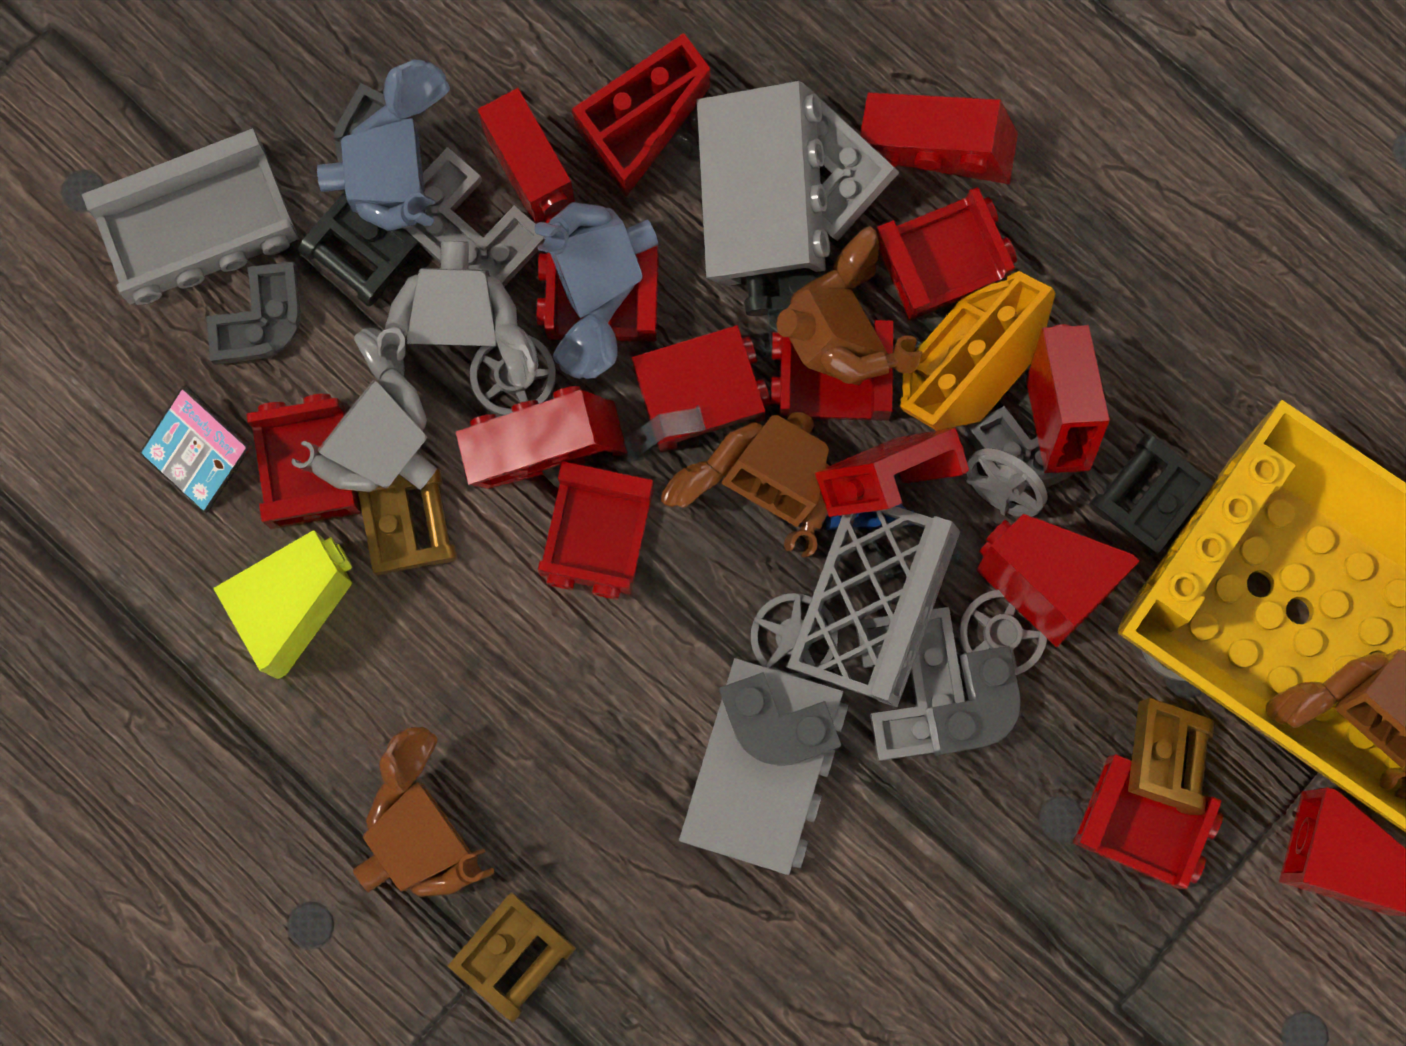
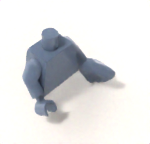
(384, 153)
(597, 273)

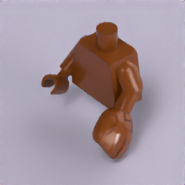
(832, 327)
(768, 466)
(1368, 696)
(409, 829)

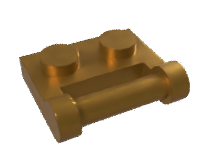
(392, 530)
(1160, 755)
(498, 947)

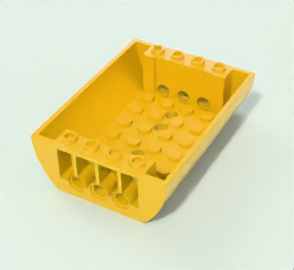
(1322, 532)

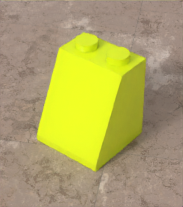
(286, 600)

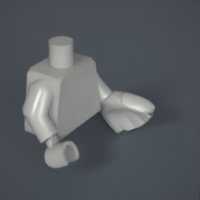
(460, 309)
(378, 432)

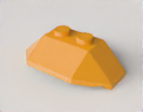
(977, 352)

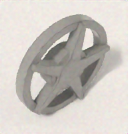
(503, 380)
(1006, 482)
(1000, 631)
(787, 632)

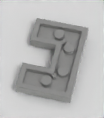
(856, 171)
(501, 250)
(934, 682)

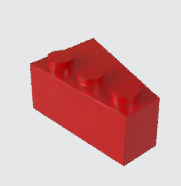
(642, 110)
(942, 134)

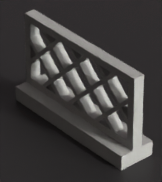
(911, 613)

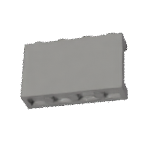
(762, 182)
(191, 217)
(753, 806)

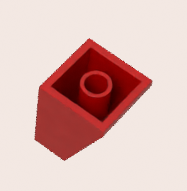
(1052, 573)
(1344, 855)

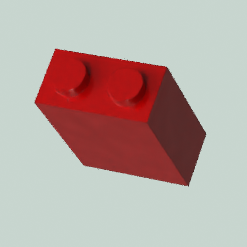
(526, 156)
(1067, 399)

